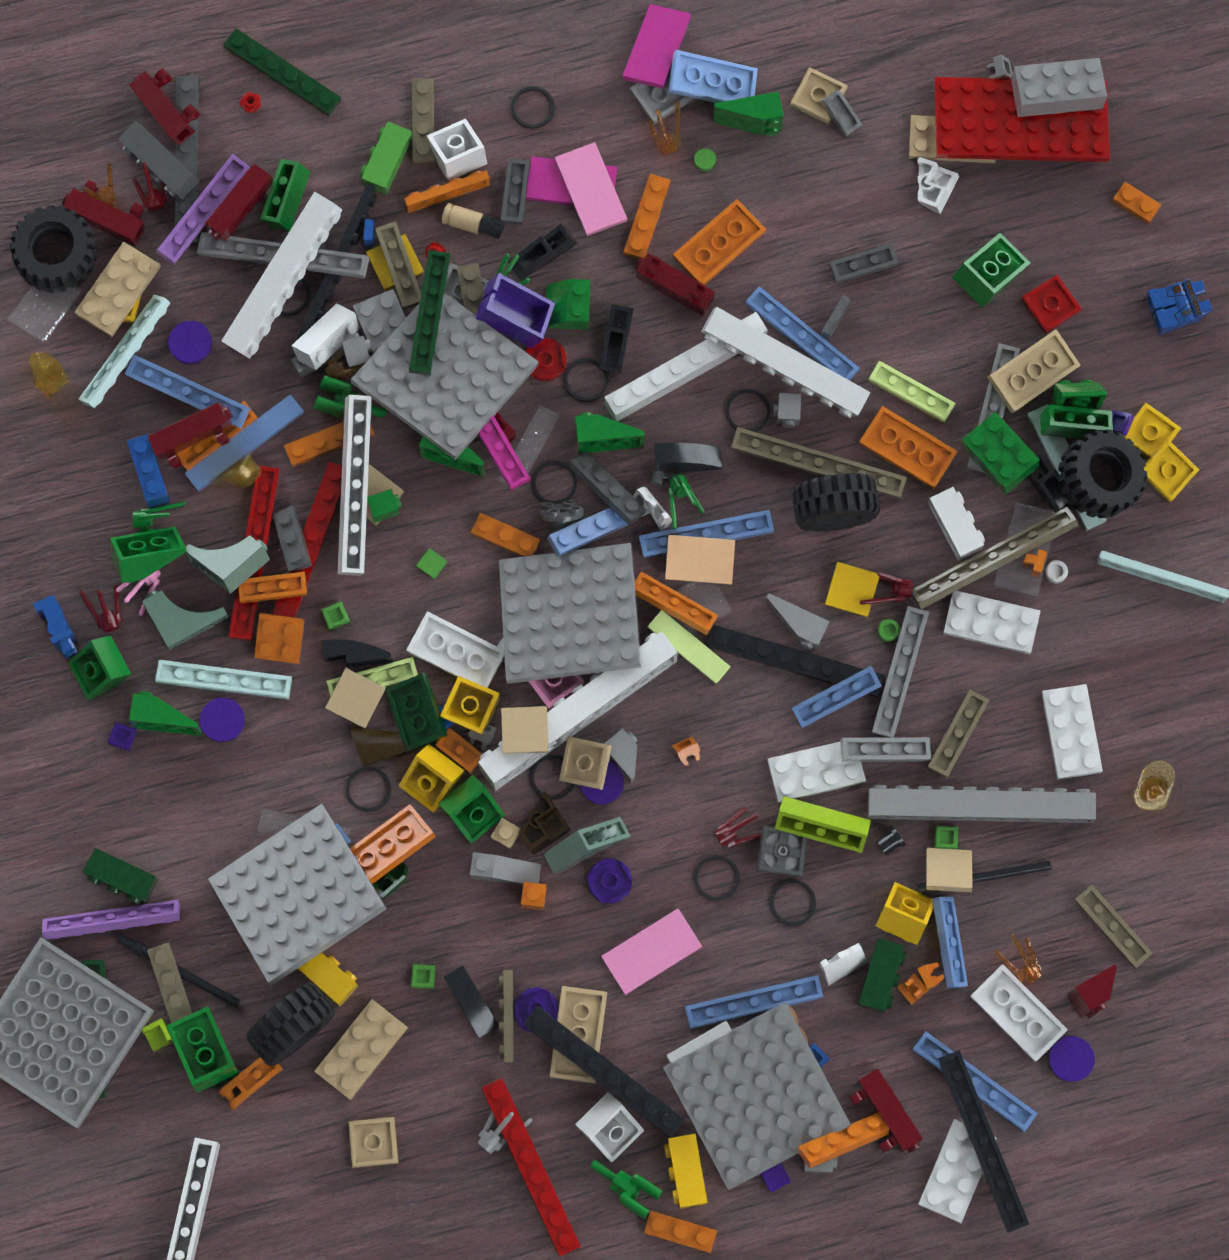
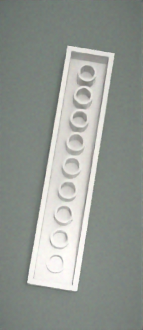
(583, 708)

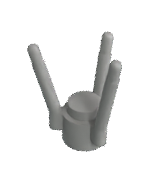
(490, 1139)

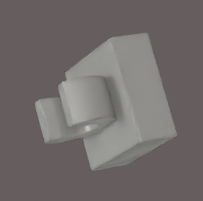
(1002, 67)
(486, 736)

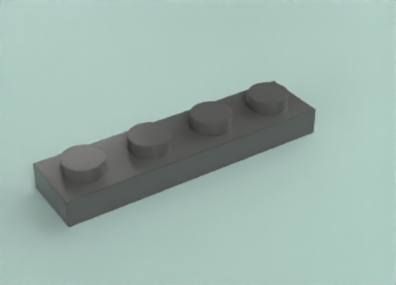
(607, 488)

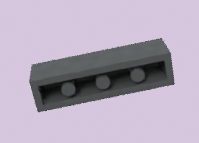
(159, 160)

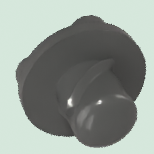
(560, 514)

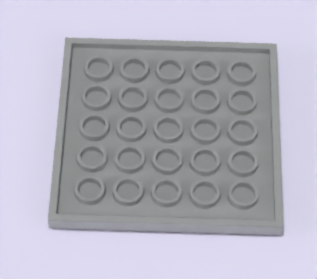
(468, 384)
(569, 613)
(297, 894)
(65, 1031)
(756, 1095)

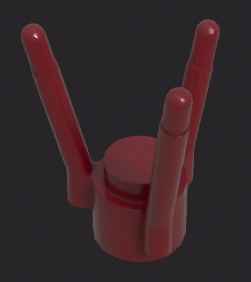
(153, 200)
(901, 587)
(109, 620)
(727, 833)

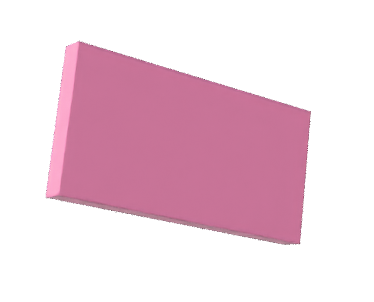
(591, 189)
(651, 951)

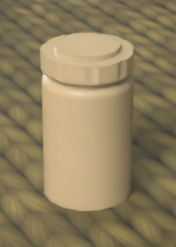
(462, 218)

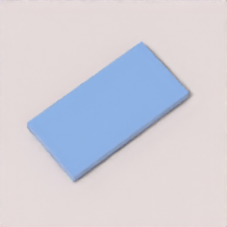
(710, 78)

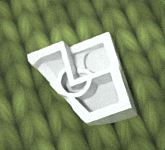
(934, 184)
(651, 505)
(843, 964)

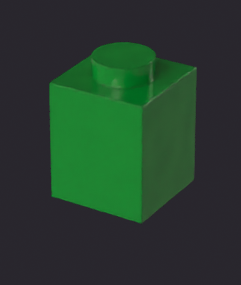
(384, 505)

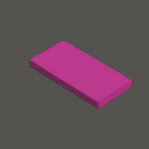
(655, 45)
(547, 184)

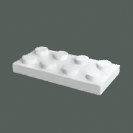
(991, 622)
(455, 650)
(1072, 731)
(813, 772)
(1018, 1013)
(953, 1176)

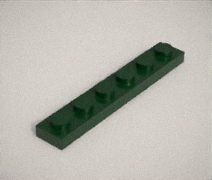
(282, 72)
(429, 313)

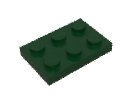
(416, 712)

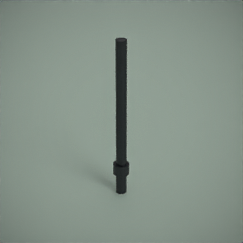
(1001, 873)
(139, 949)

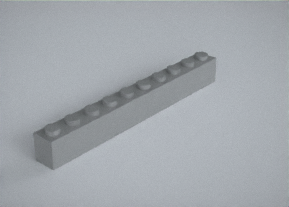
(981, 805)

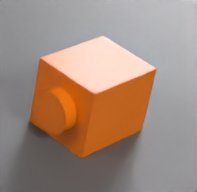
(533, 896)

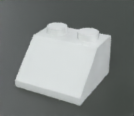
(457, 149)
(609, 1127)

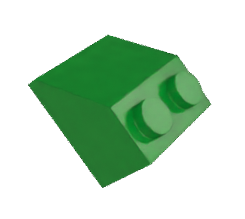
(571, 304)
(99, 667)
(471, 809)

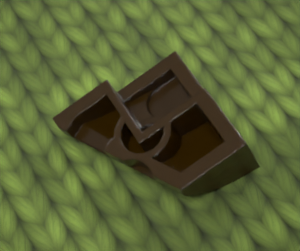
(377, 745)
(543, 825)

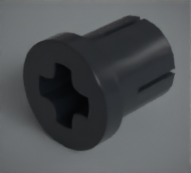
(492, 226)
(890, 841)

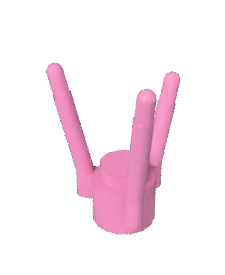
(151, 579)

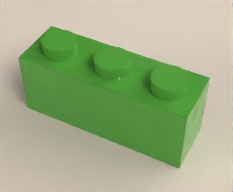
(386, 157)

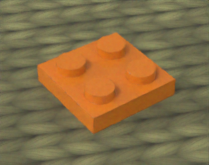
(279, 638)

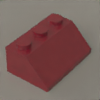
(1091, 995)

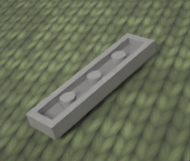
(885, 749)

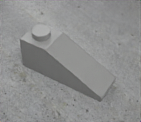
(803, 625)
(503, 869)

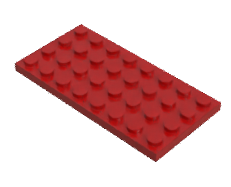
(981, 122)

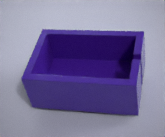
(515, 310)

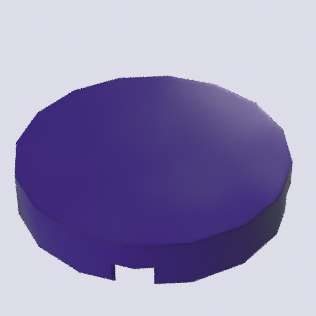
(190, 342)
(222, 720)
(611, 790)
(609, 881)
(529, 1000)
(1071, 1059)

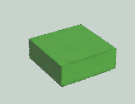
(431, 564)
(335, 616)
(946, 837)
(423, 976)

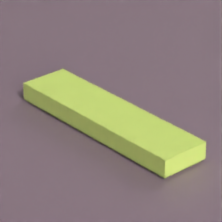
(911, 392)
(690, 647)
(385, 675)

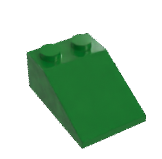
(752, 114)
(990, 270)
(1081, 395)
(603, 434)
(466, 461)
(145, 552)
(155, 715)
(202, 1049)

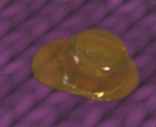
(47, 373)
(242, 473)
(1155, 786)

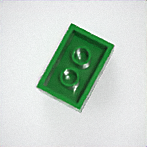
(1000, 453)

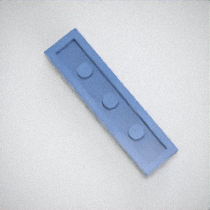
(586, 531)
(836, 696)
(950, 942)

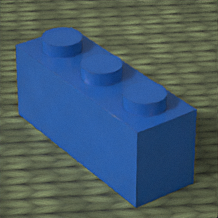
(148, 471)

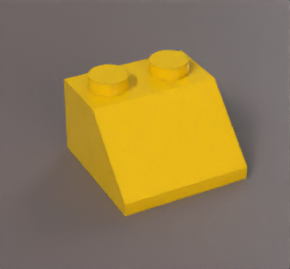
(470, 705)
(430, 777)
(905, 913)

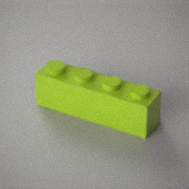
(822, 824)

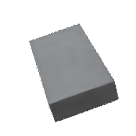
(841, 113)
(835, 318)

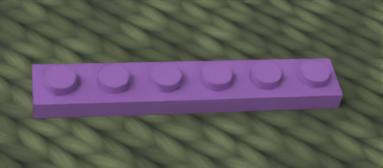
(202, 209)
(111, 919)

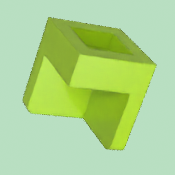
(157, 1034)

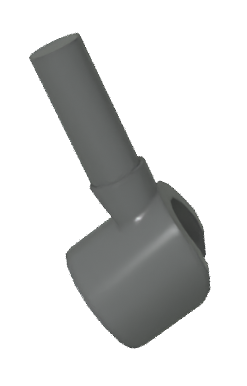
(658, 476)

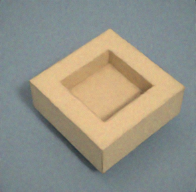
(505, 833)

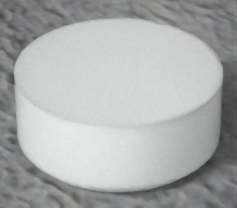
(1056, 571)

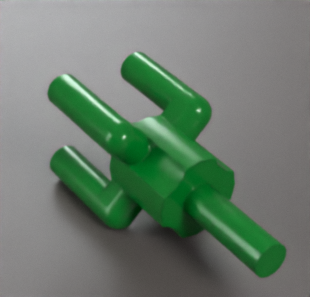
(337, 406)
(628, 1188)

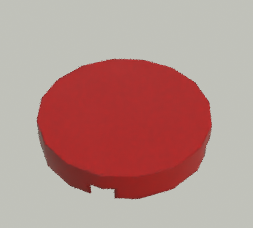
(550, 358)

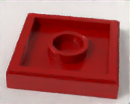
(1051, 304)

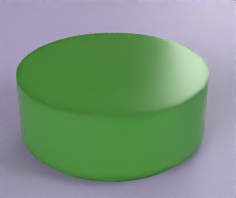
(705, 160)
(888, 630)

